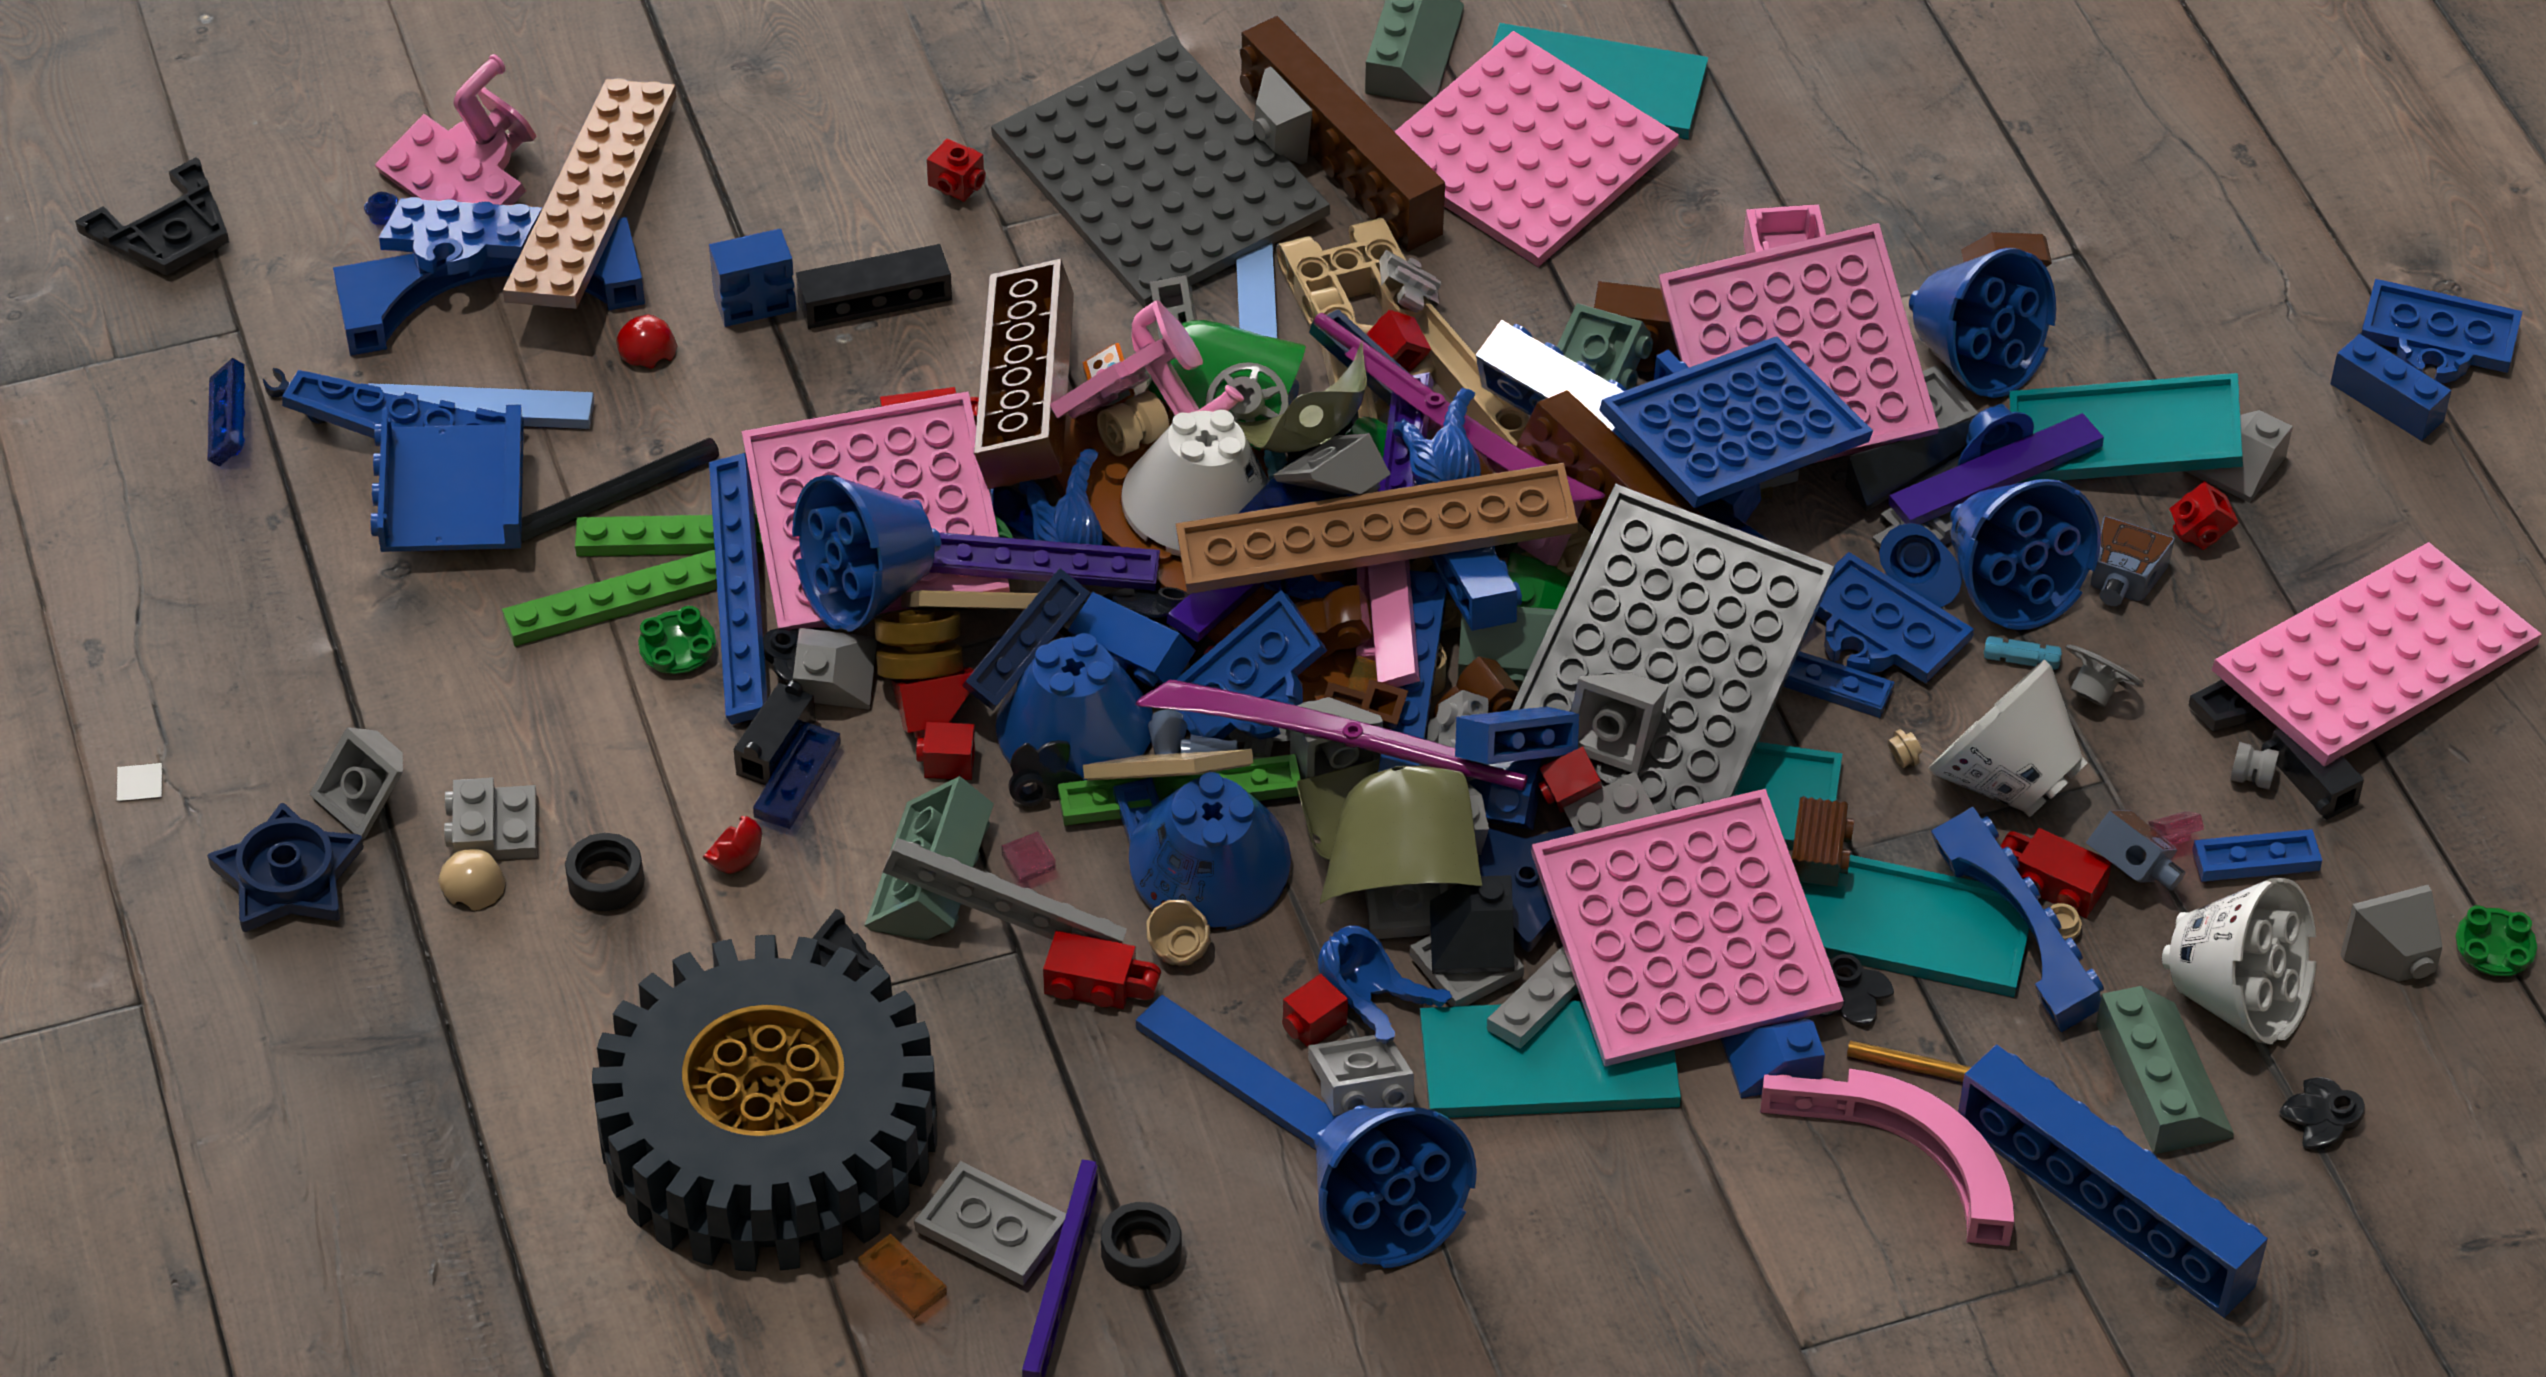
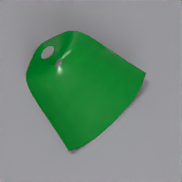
(1227, 346)

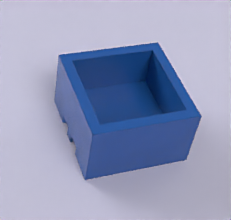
(752, 277)

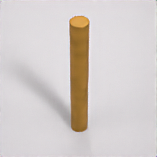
(1907, 1061)

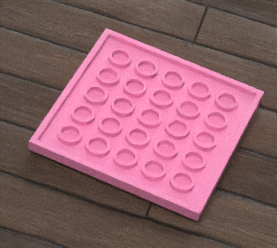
(1533, 147)
(1831, 306)
(901, 449)
(1686, 927)

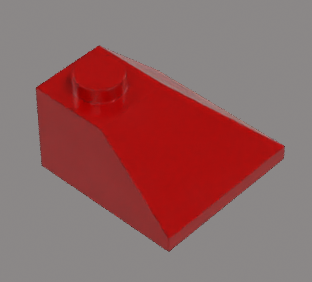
(929, 699)

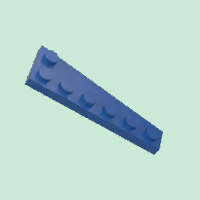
(361, 405)

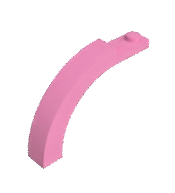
(1920, 1120)

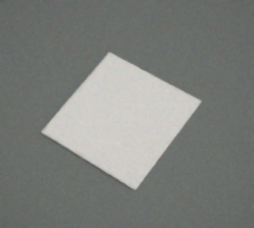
(139, 782)

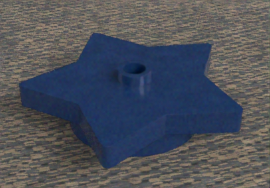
(1512, 856)
(286, 869)

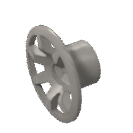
(1251, 391)
(2098, 681)

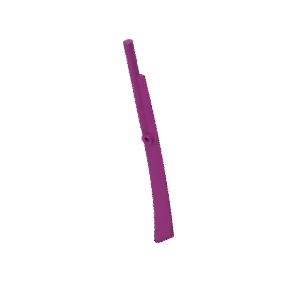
(1436, 407)
(1353, 733)

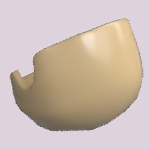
(472, 879)
(1178, 932)

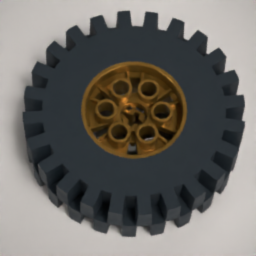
(683, 1075)

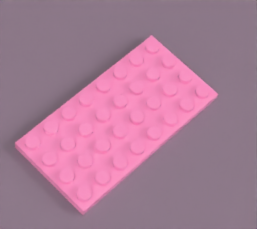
(2376, 653)

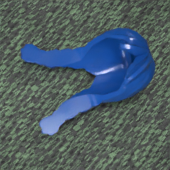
(1449, 452)
(1073, 516)
(1361, 967)

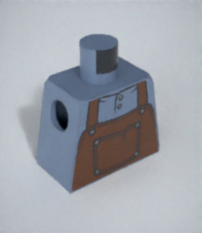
(2129, 561)
(2123, 840)

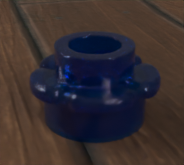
(380, 207)

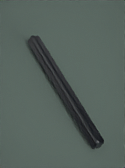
(618, 488)

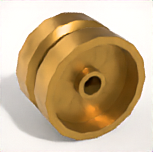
(918, 643)

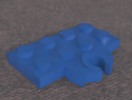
(457, 232)
(2441, 329)
(1886, 623)
(1258, 661)

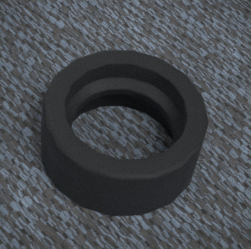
(599, 848)
(1136, 1270)

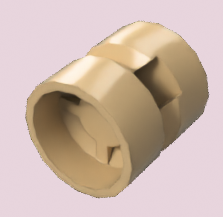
(1133, 422)

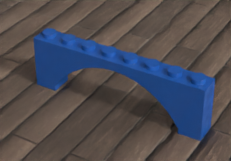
(385, 291)

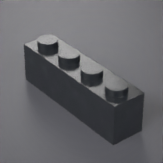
(874, 286)

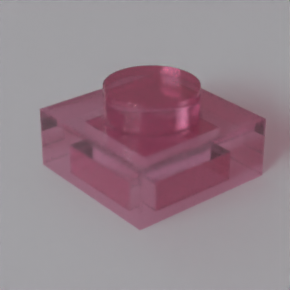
(2178, 826)
(1028, 857)

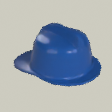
(1995, 429)
(1921, 563)

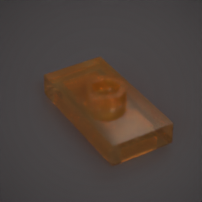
(902, 1276)

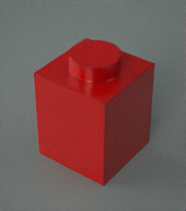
(1400, 338)
(947, 750)
(1568, 779)
(1314, 1011)

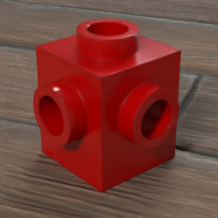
(955, 170)
(2203, 516)

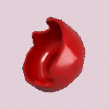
(646, 341)
(736, 847)

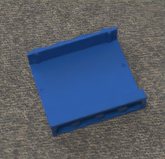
(449, 485)

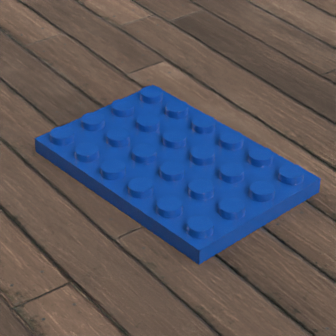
(1735, 421)

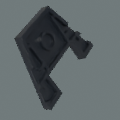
(170, 234)

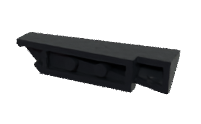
(1901, 464)

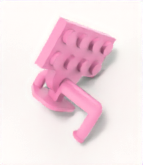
(468, 158)
(1149, 357)

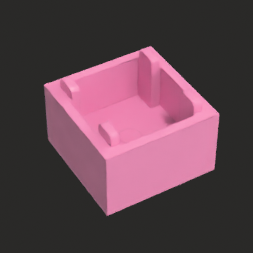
(1781, 226)

